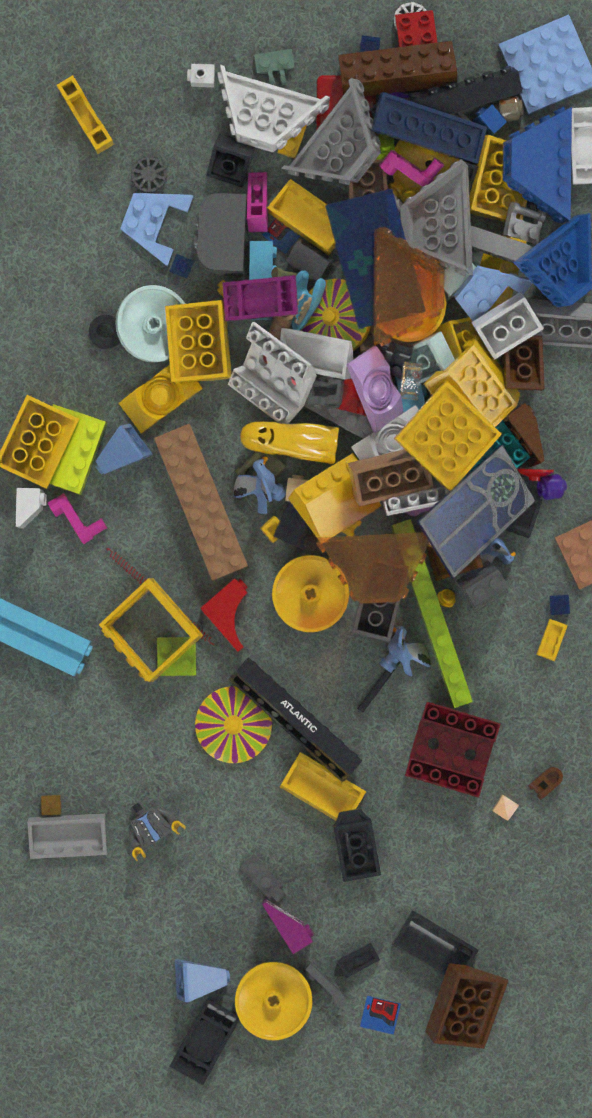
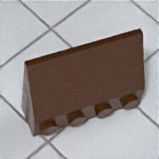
(465, 1007)

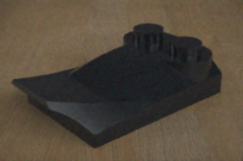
(356, 845)

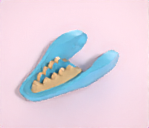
(306, 302)

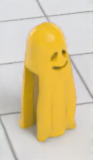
(298, 440)

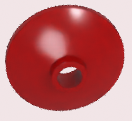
(535, 474)

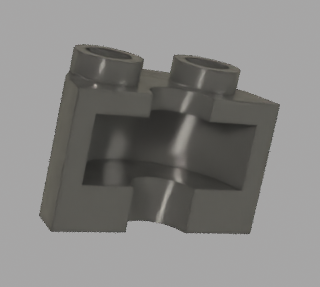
(326, 393)

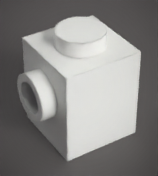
(201, 75)

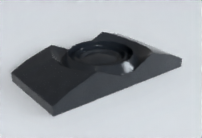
(205, 1041)

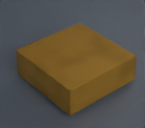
(51, 805)

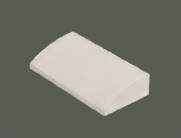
(325, 353)

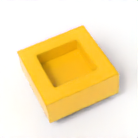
(269, 528)

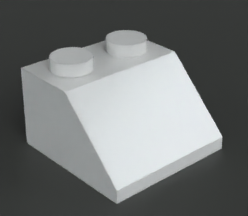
(28, 505)

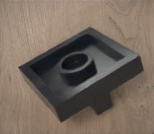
(395, 354)

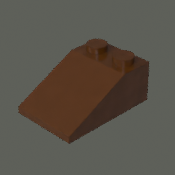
(524, 365)
(525, 429)

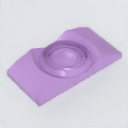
(375, 388)

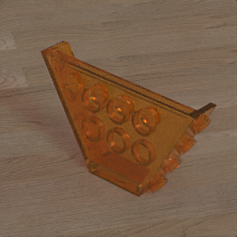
(405, 287)
(376, 565)

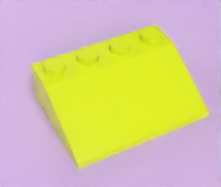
(79, 454)

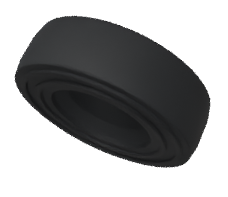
(94, 335)

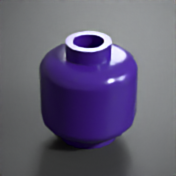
(551, 487)

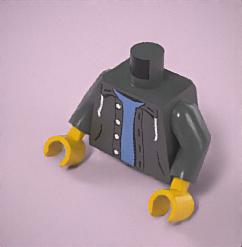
(150, 827)

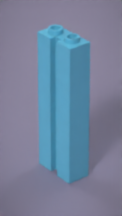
(42, 639)

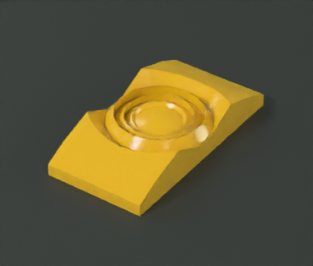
(157, 399)

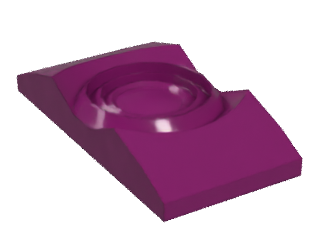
(260, 298)

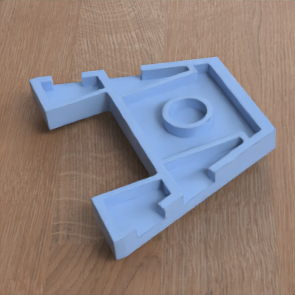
(146, 217)
(485, 287)

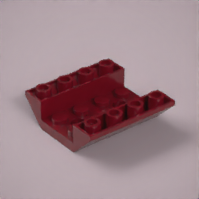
(447, 763)

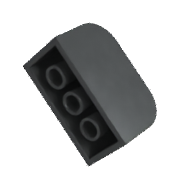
(222, 234)
(376, 620)

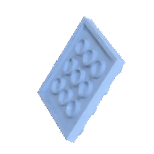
(548, 63)

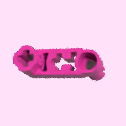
(395, 162)
(62, 505)

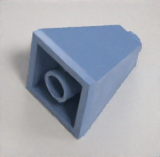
(122, 450)
(197, 979)

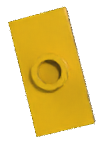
(551, 640)

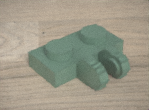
(274, 62)

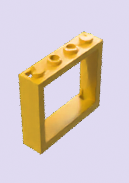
(122, 646)

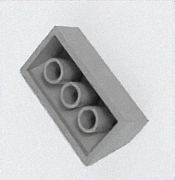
(564, 325)

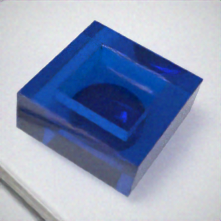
(369, 43)
(181, 266)
(559, 604)

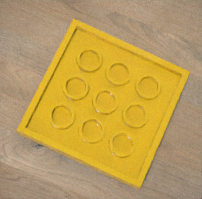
(447, 436)

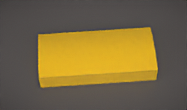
(303, 215)
(320, 788)

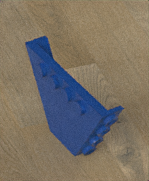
(540, 164)
(562, 262)

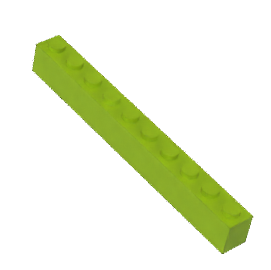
(437, 629)

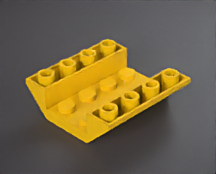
(479, 381)

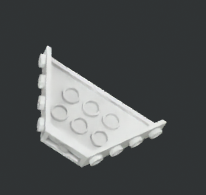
(266, 113)

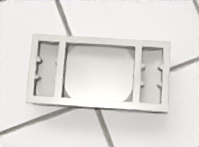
(581, 146)
(383, 441)

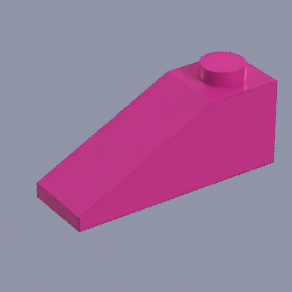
(257, 202)

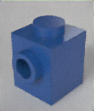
(490, 118)

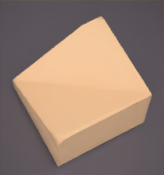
(505, 807)

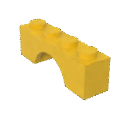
(85, 114)

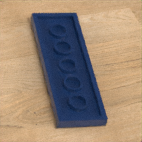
(429, 128)

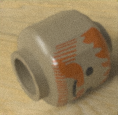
(510, 108)

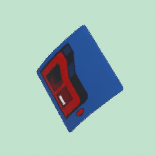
(281, 235)
(380, 1015)

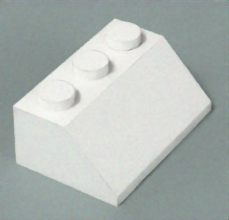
(507, 325)

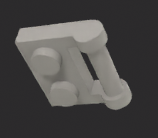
(521, 229)

